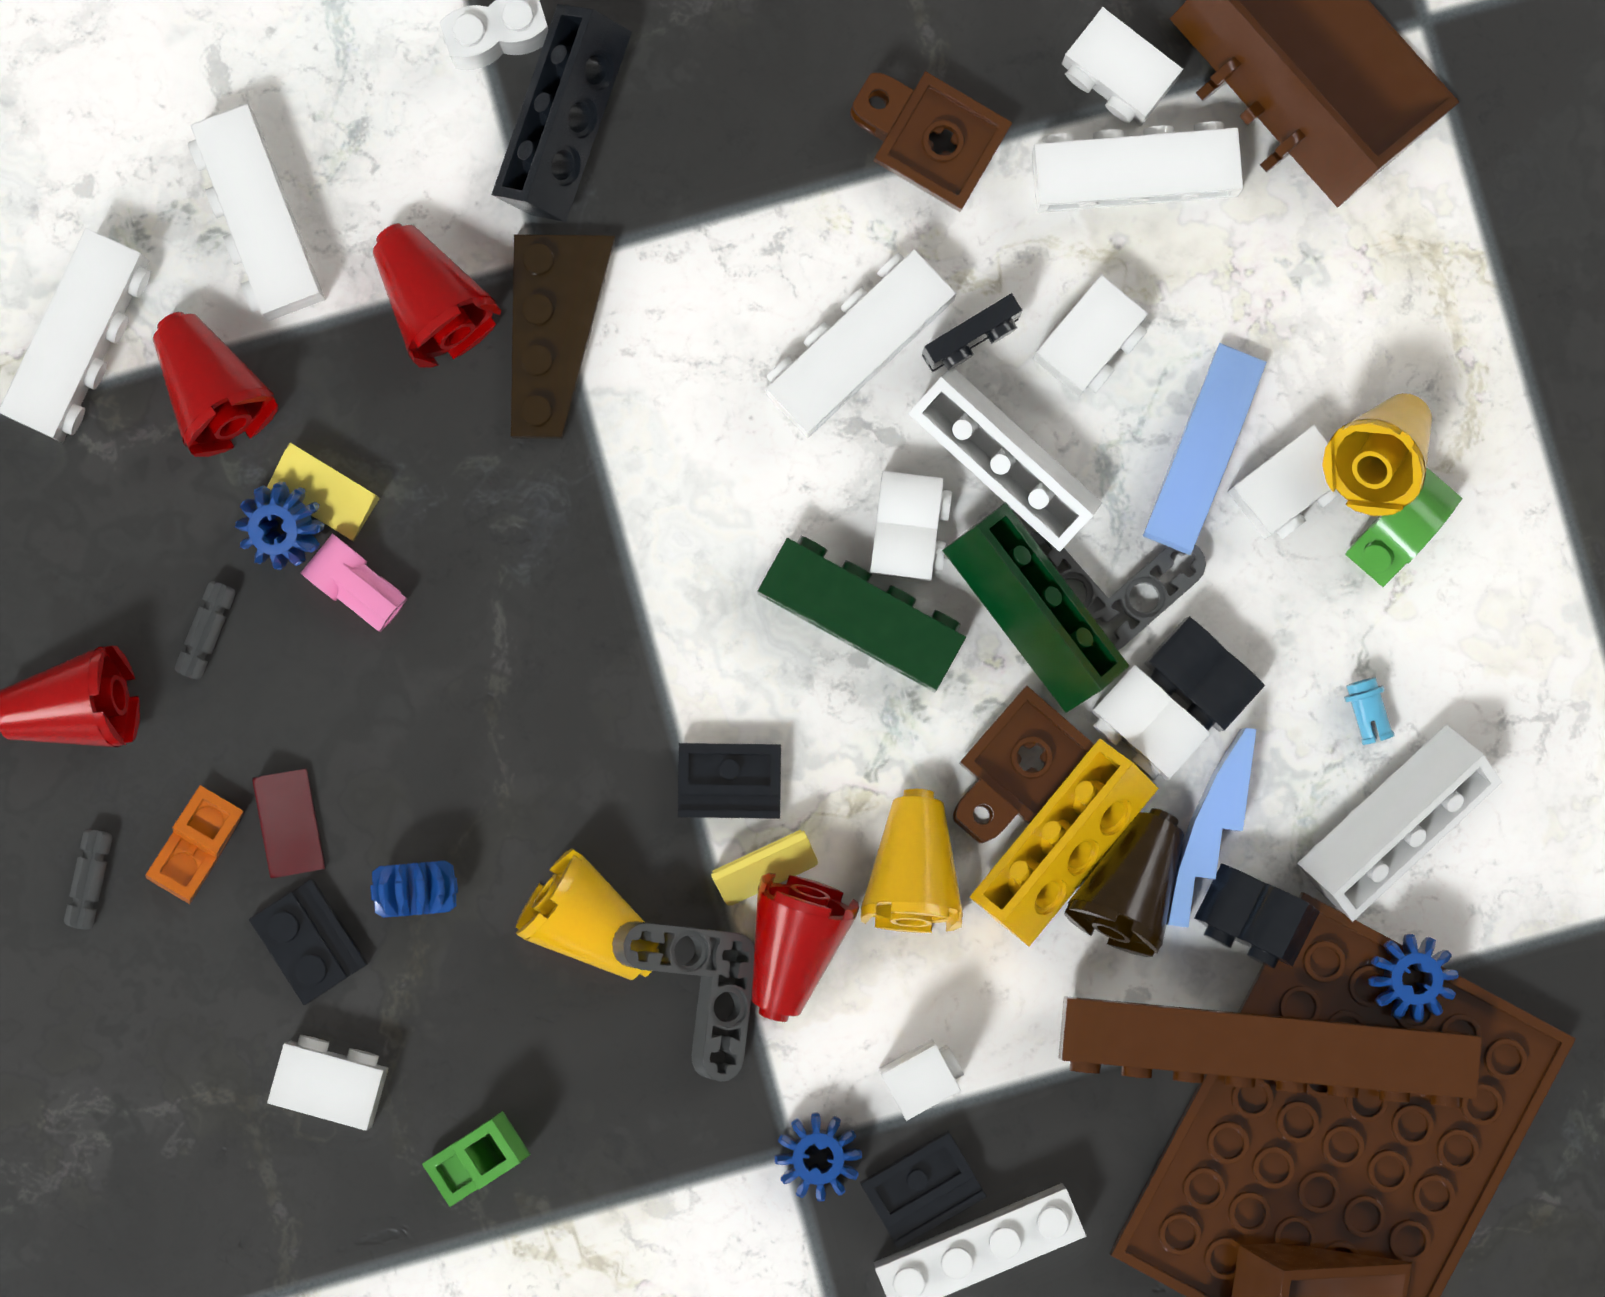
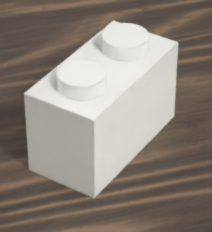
(1120, 68)
(1091, 337)
(1285, 486)
(922, 1078)
(328, 1083)

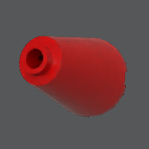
(431, 296)
(209, 386)
(74, 702)
(795, 941)

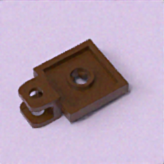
(910, 120)
(994, 761)

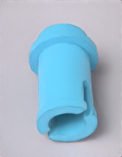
(1368, 707)

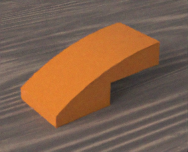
(194, 844)

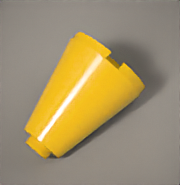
(1381, 456)
(914, 869)
(579, 916)

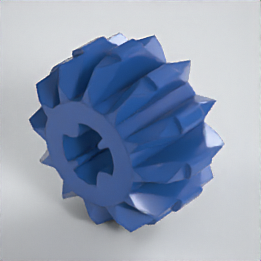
(262, 525)
(414, 889)
(1421, 961)
(814, 1173)

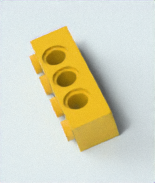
(1064, 842)

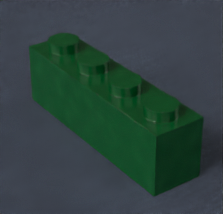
(1036, 608)
(862, 614)

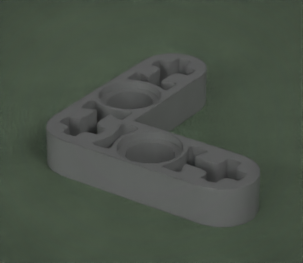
(1100, 605)
(709, 965)

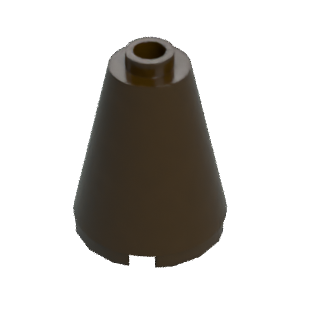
(1132, 886)

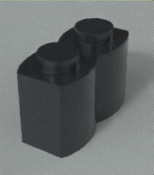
(1203, 675)
(1256, 916)

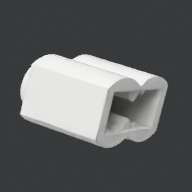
(483, 34)
(908, 526)
(1149, 724)

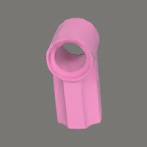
(345, 577)

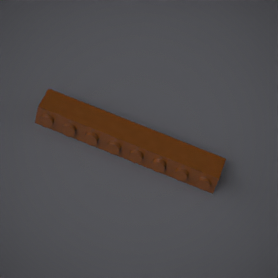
(1269, 1048)

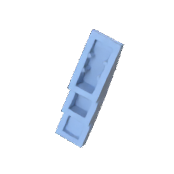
(1204, 449)
(1218, 809)

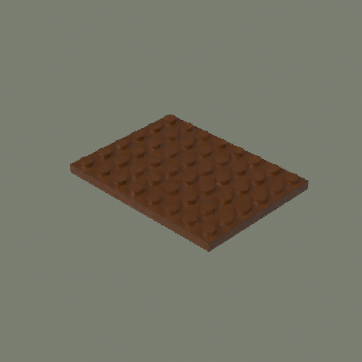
(1336, 1167)

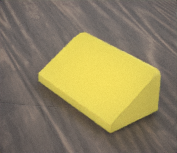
(342, 501)
(783, 857)

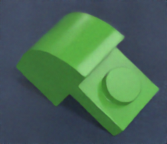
(1399, 537)
(476, 1159)

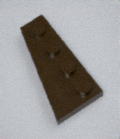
(553, 315)

